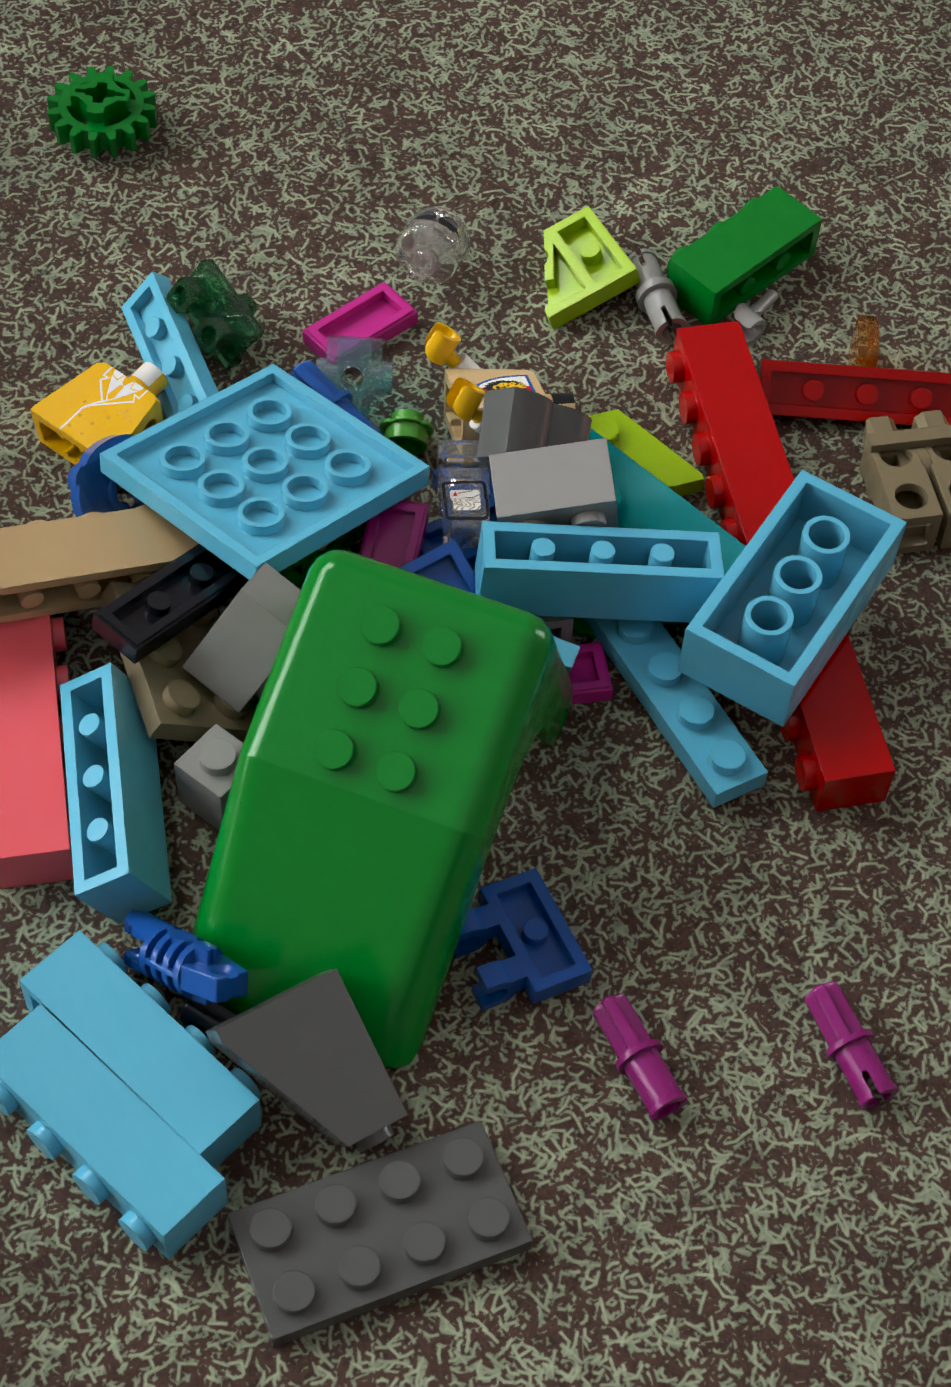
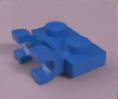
(534, 937)

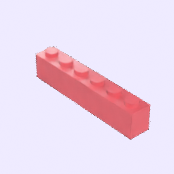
(32, 754)

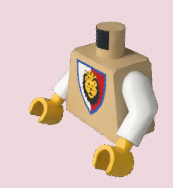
(467, 383)

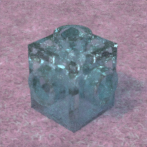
(365, 355)

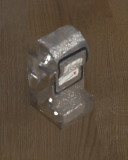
(462, 492)

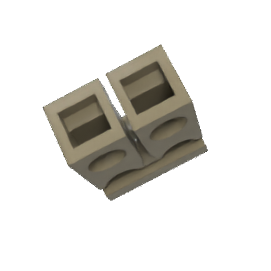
(911, 476)

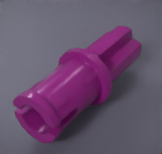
(849, 1044)
(639, 1056)

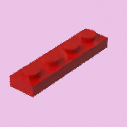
(852, 391)

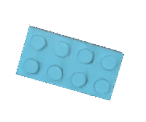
(791, 597)

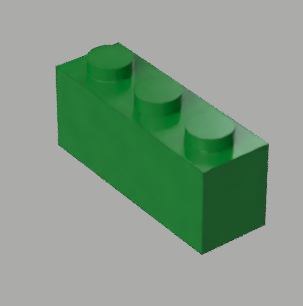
(743, 255)

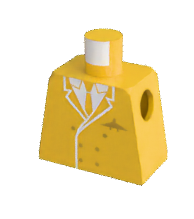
(98, 406)

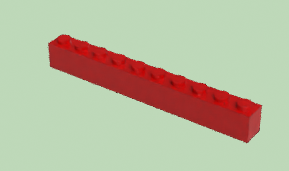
(747, 471)

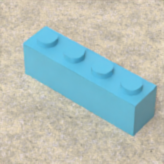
(598, 570)
(113, 797)
(145, 1046)
(106, 1135)

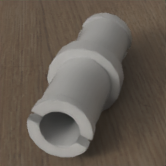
(657, 296)

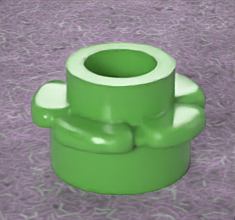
(408, 430)

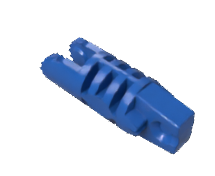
(182, 961)

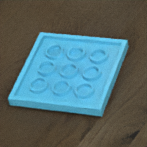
(264, 471)

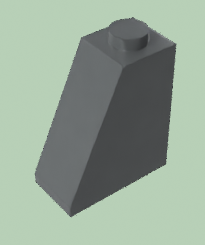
(316, 1060)

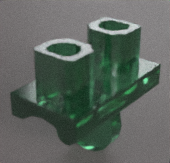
(220, 314)

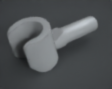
(750, 316)

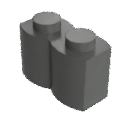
(527, 420)

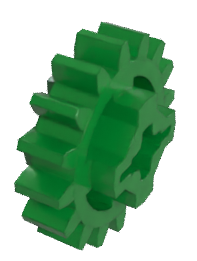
(102, 111)

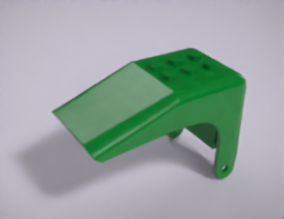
(376, 788)

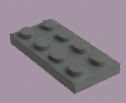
(378, 1232)

